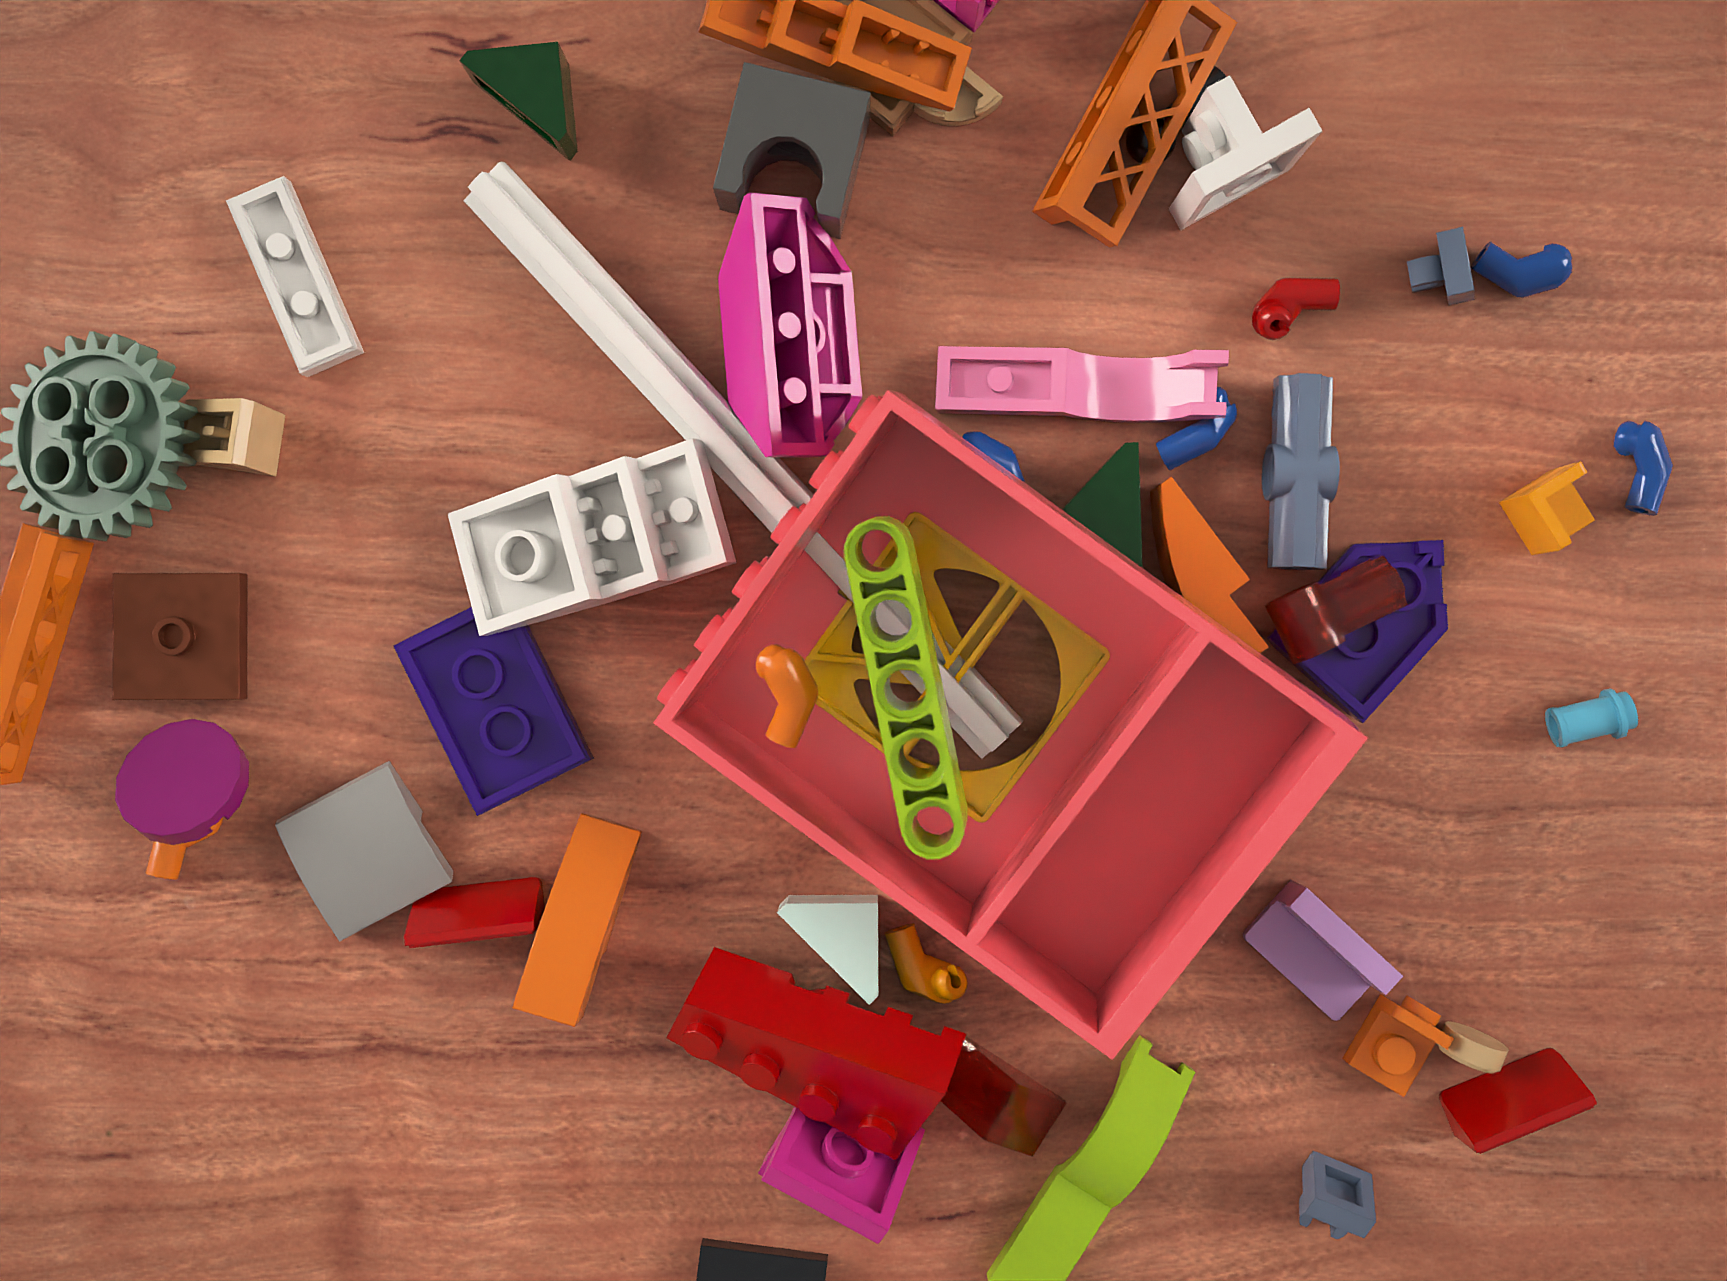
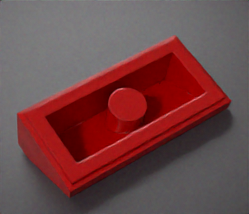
(476, 912)
(1515, 1100)

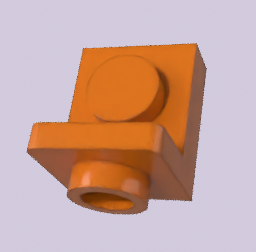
(1396, 1042)

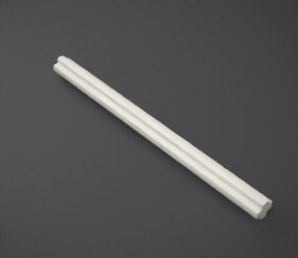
(700, 413)

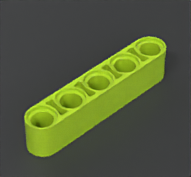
(901, 720)

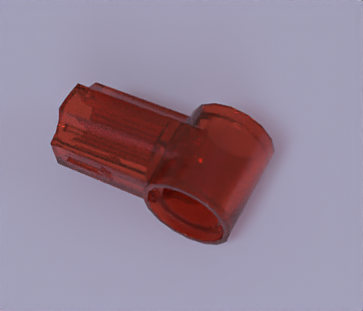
(1322, 614)

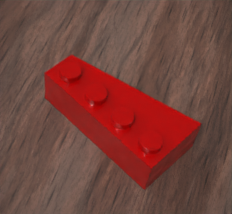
(818, 1051)

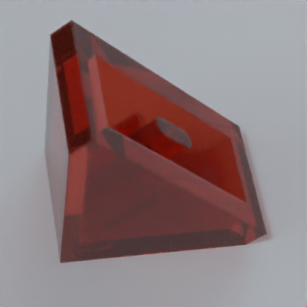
(1000, 1100)

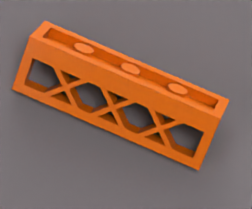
(1111, 112)
(33, 627)

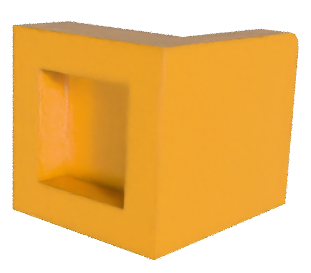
(1548, 510)

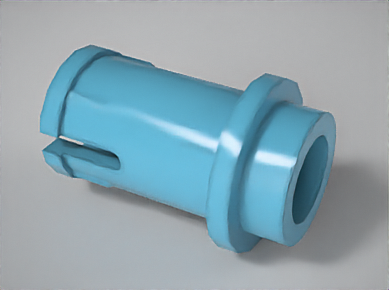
(1606, 715)

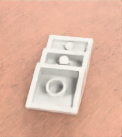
(591, 537)

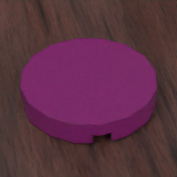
(182, 781)

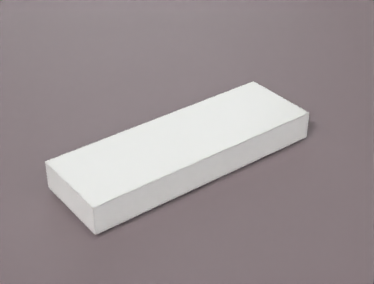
(295, 276)

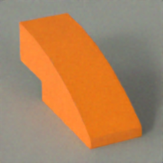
(1198, 562)
(577, 920)

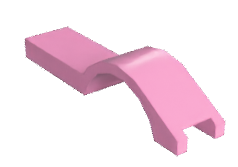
(1079, 384)

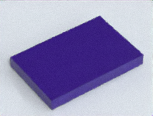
(493, 708)

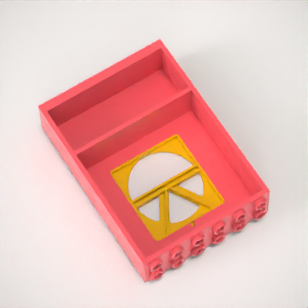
(1103, 843)

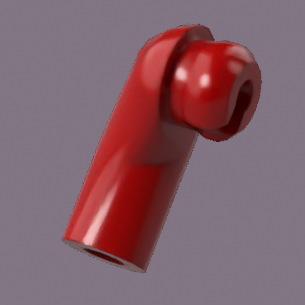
(1288, 299)

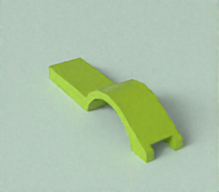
(1098, 1173)

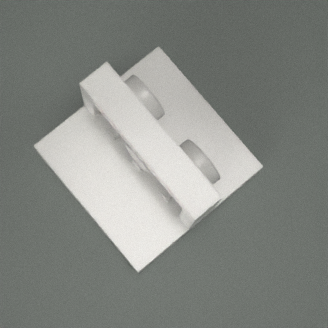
(1233, 152)

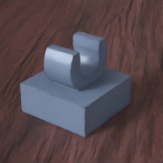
(1447, 269)
(1337, 1196)

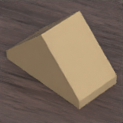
(235, 435)

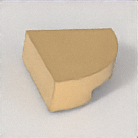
(973, 103)

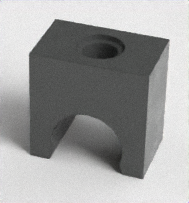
(794, 120)

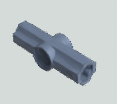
(1300, 472)

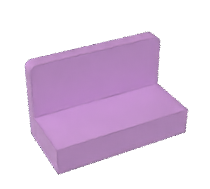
(1318, 951)

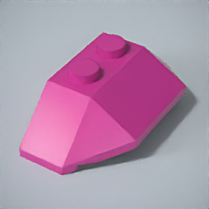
(788, 328)

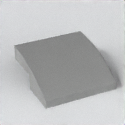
(363, 851)

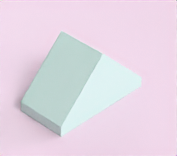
(842, 933)

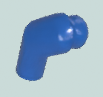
(1197, 437)

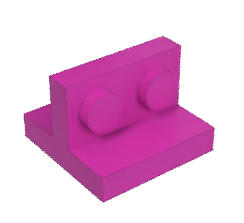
(838, 1174)

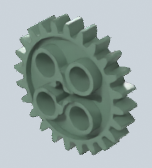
(79, 435)

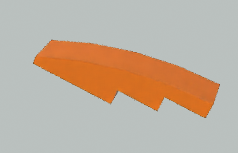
(845, 45)

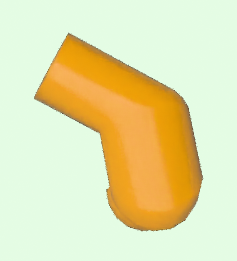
(921, 972)

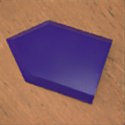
(1383, 652)

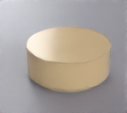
(1474, 1048)

